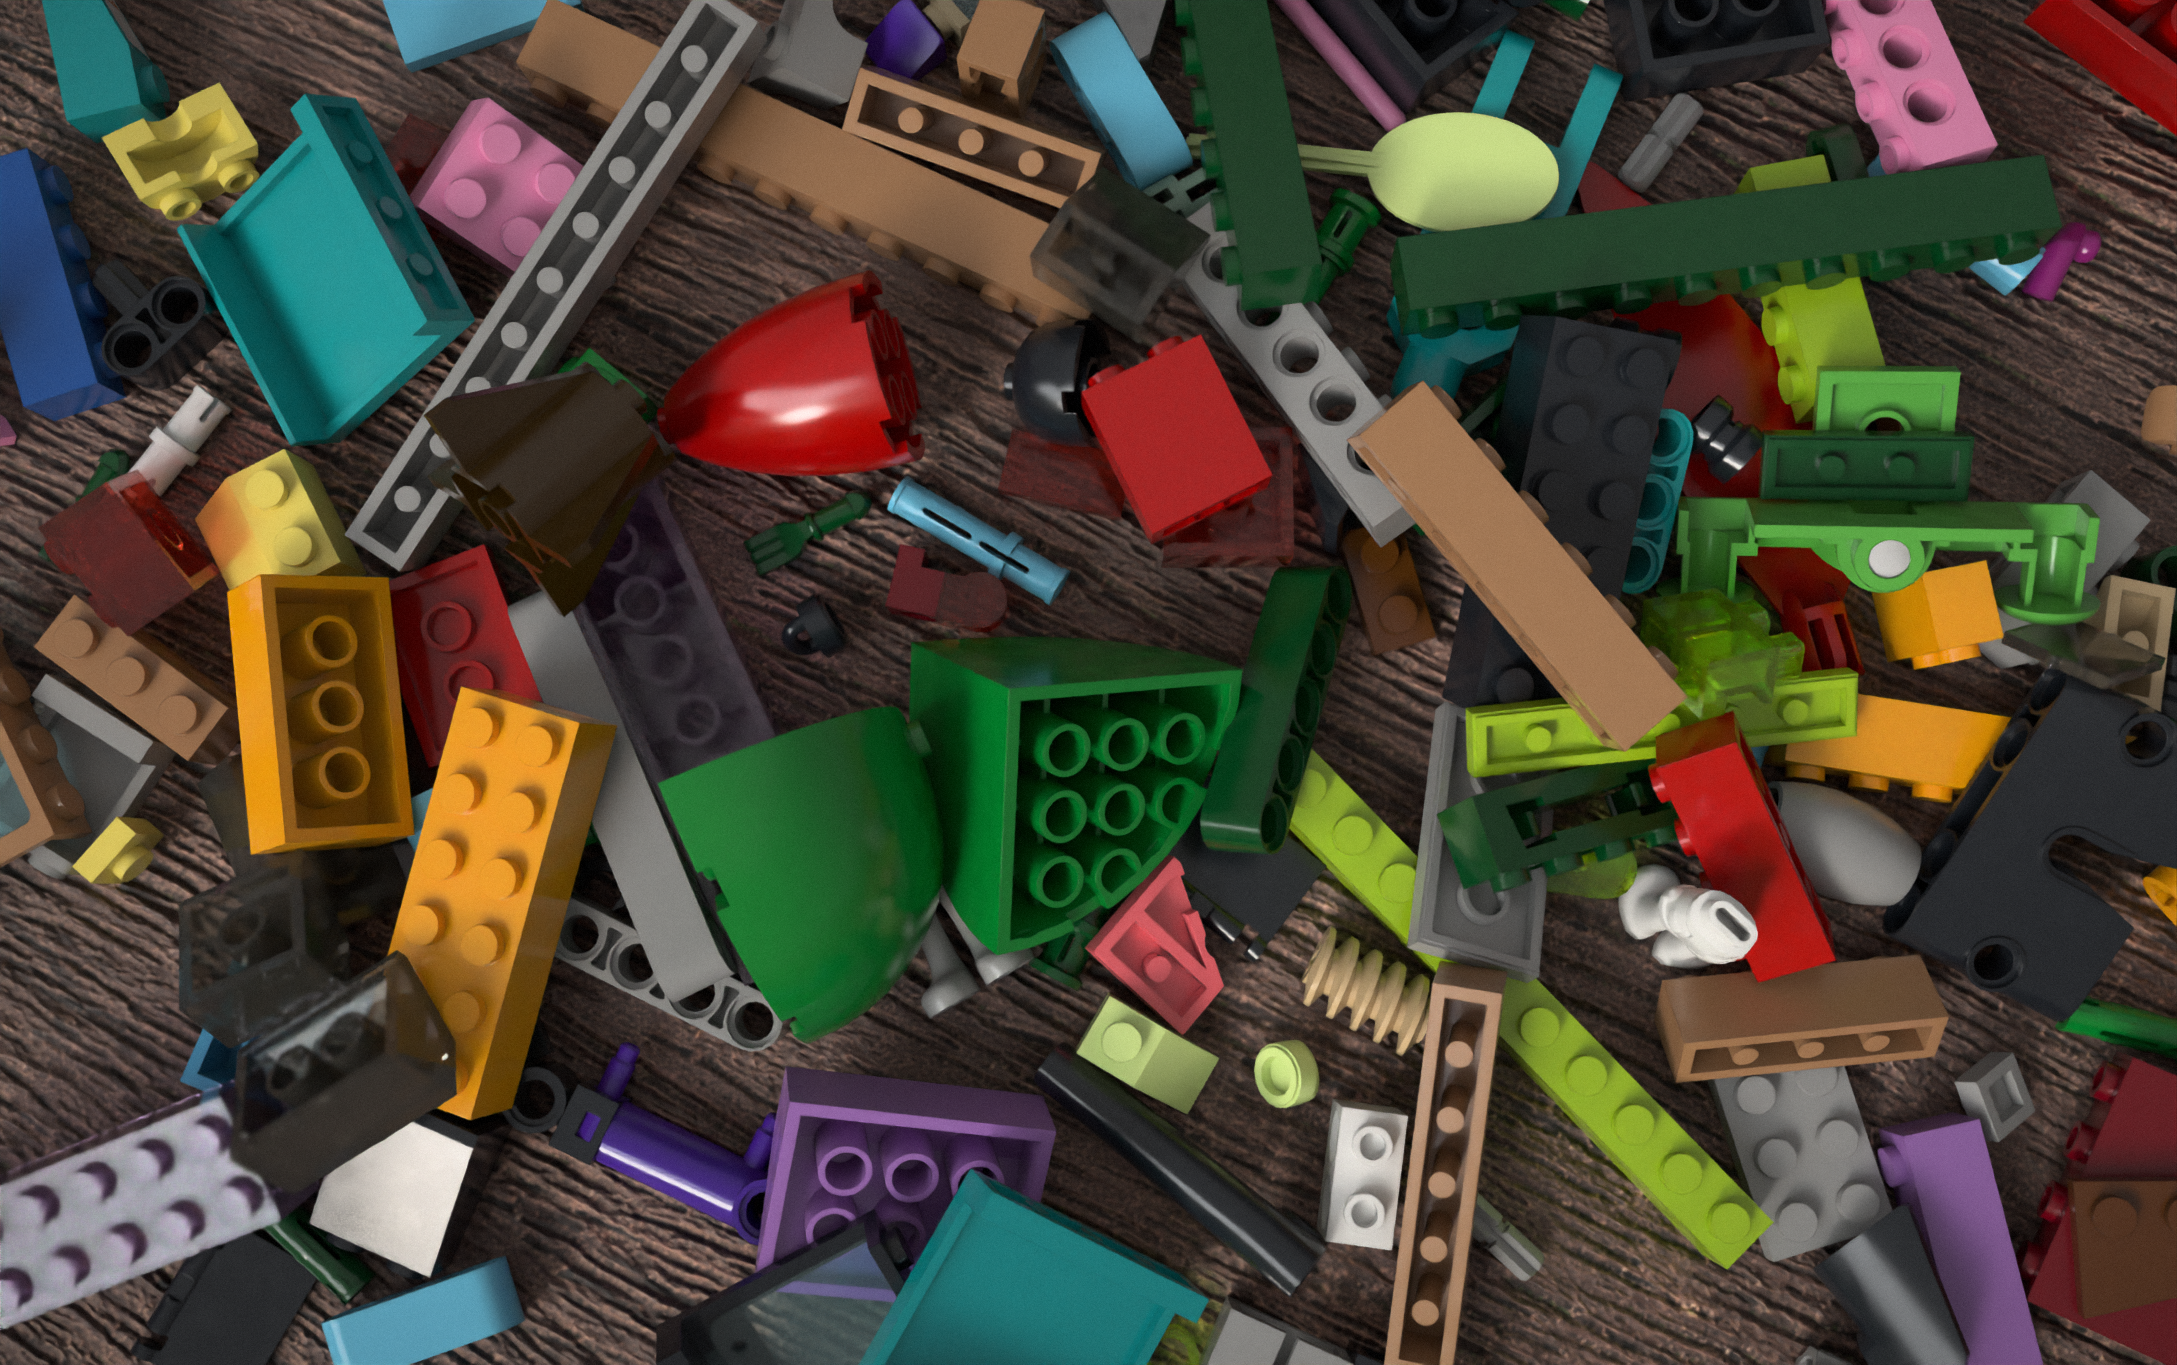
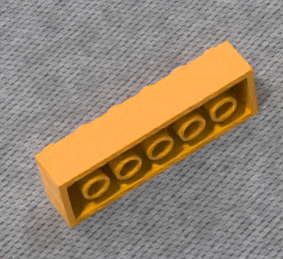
(498, 878)

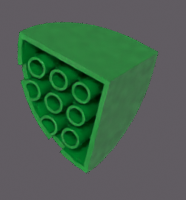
(1062, 770)
(820, 859)

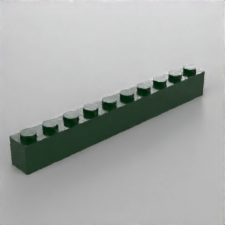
(1724, 246)

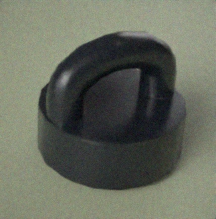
(822, 625)

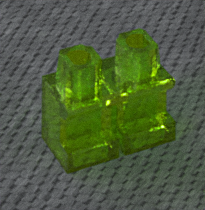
(1719, 648)

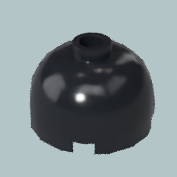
(1051, 374)

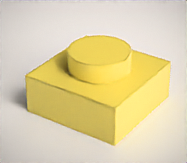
(119, 851)

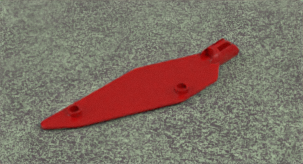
(1731, 358)

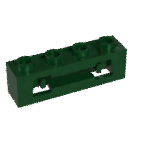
(1490, 827)

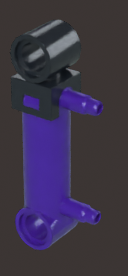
(604, 1126)

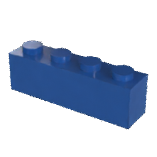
(46, 294)

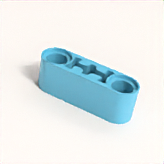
(1120, 102)
(427, 1318)

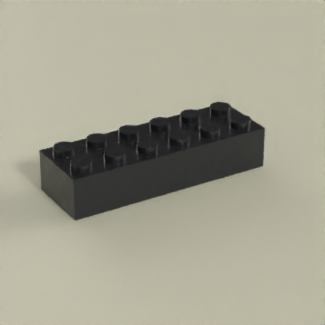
(1581, 443)

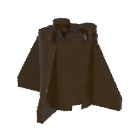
(551, 470)

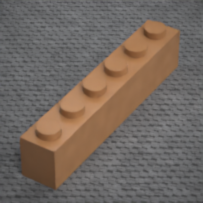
(1518, 566)
(1445, 1164)

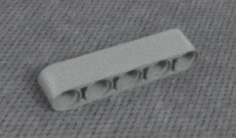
(610, 963)

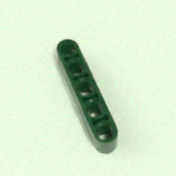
(1277, 710)

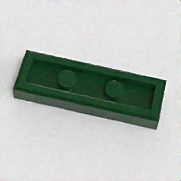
(1866, 465)

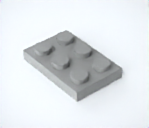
(1802, 1156)

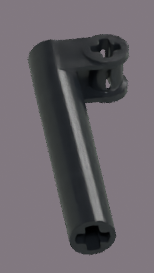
(1265, 1236)

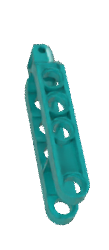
(1467, 352)

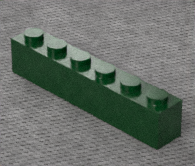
(1250, 152)

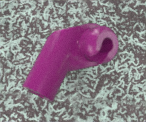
(2068, 244)

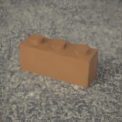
(145, 683)

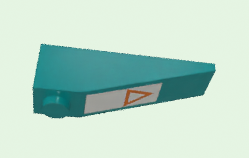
(102, 68)

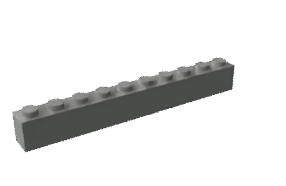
(571, 260)

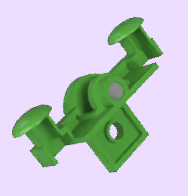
(1893, 542)

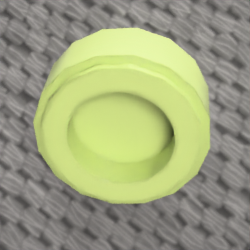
(1286, 1073)

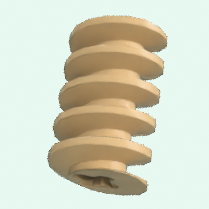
(1367, 990)

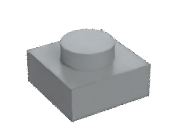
(1995, 1095)

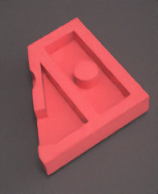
(1160, 949)

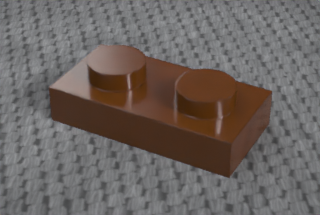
(1386, 592)

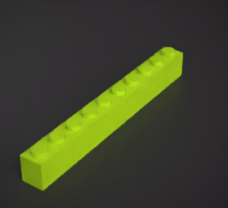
(1540, 1035)

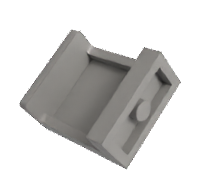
(103, 757)

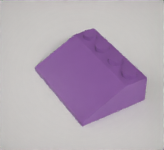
(891, 1148)

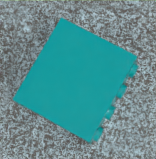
(329, 277)
(1028, 1289)

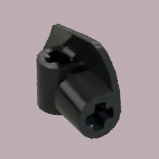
(1895, 1295)

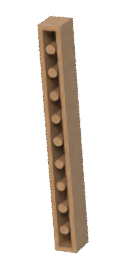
(812, 167)

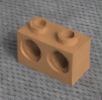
(1003, 55)

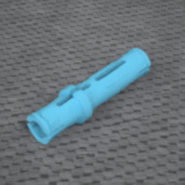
(914, 505)

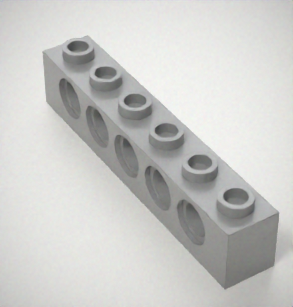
(1305, 396)

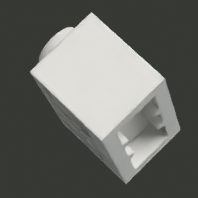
(1362, 1174)

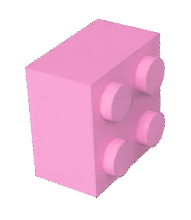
(494, 185)

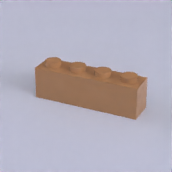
(970, 137)
(1800, 1020)

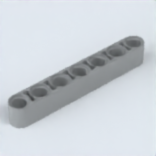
(628, 816)

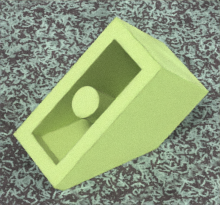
(1146, 1054)

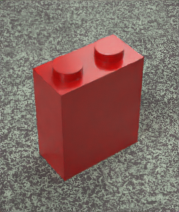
(1174, 437)

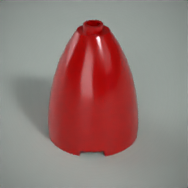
(802, 389)

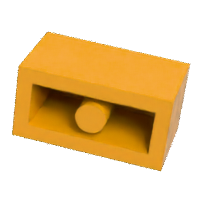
(1939, 616)

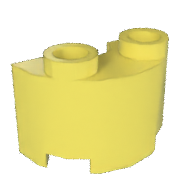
(188, 155)

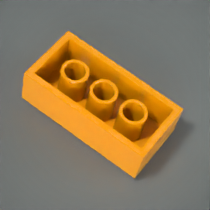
(319, 713)

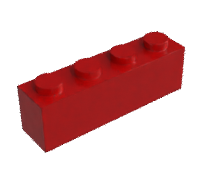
(1742, 842)

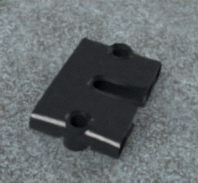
(1988, 866)

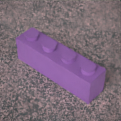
(1950, 1182)

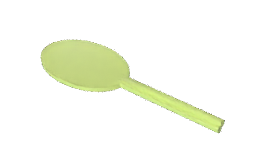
(1447, 170)

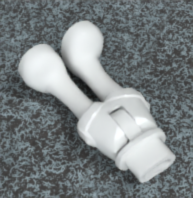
(1695, 922)

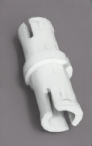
(180, 439)

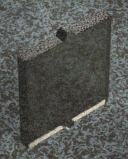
(2084, 652)

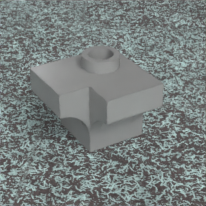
(808, 56)

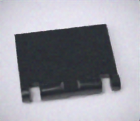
(1244, 887)
(228, 1305)

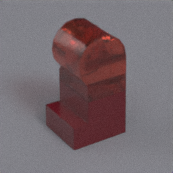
(942, 598)

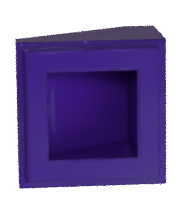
(906, 43)

